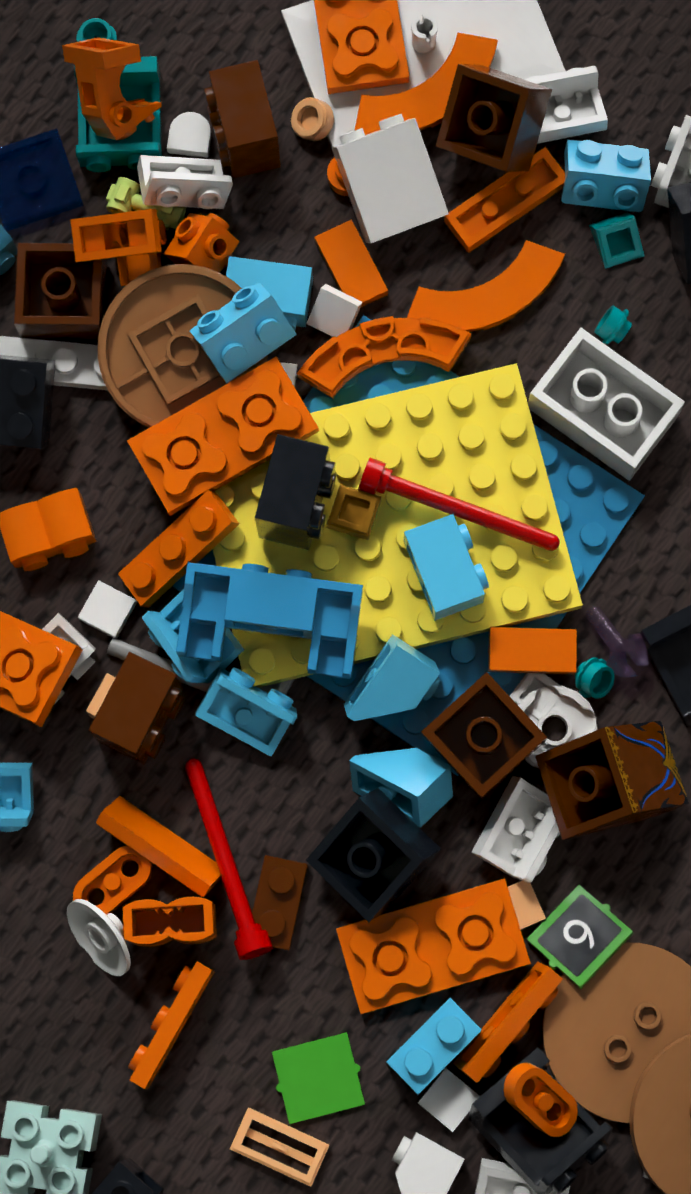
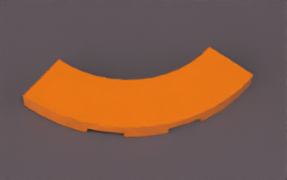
(429, 99)
(496, 299)
(382, 342)

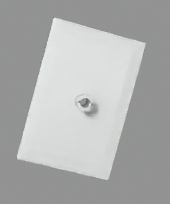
(428, 36)

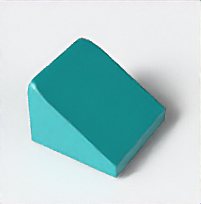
(617, 239)

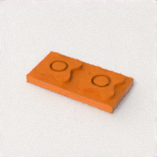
(361, 44)
(221, 435)
(32, 668)
(433, 946)

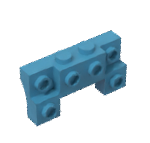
(272, 605)

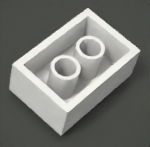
(605, 404)

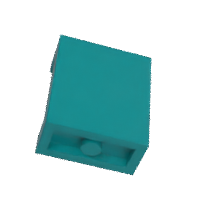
(101, 153)

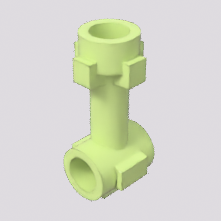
(126, 197)

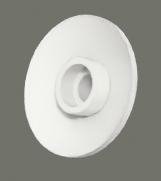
(100, 936)

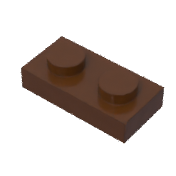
(279, 899)

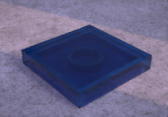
(35, 180)

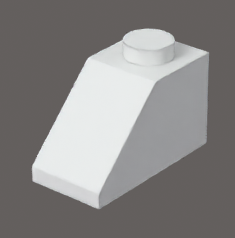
(425, 1166)

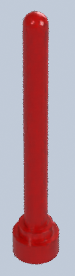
(380, 479)
(251, 939)

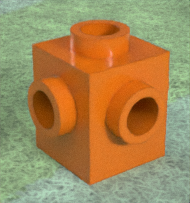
(202, 242)

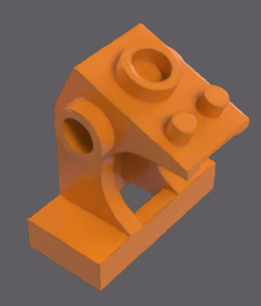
(98, 74)
(128, 236)

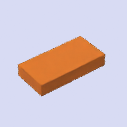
(351, 263)
(532, 650)

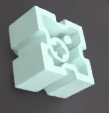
(47, 1150)

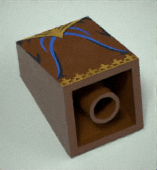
(611, 778)

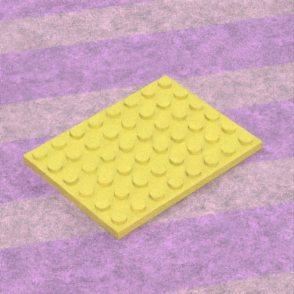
(451, 436)

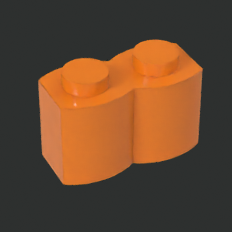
(46, 529)
(156, 923)

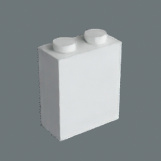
(389, 178)

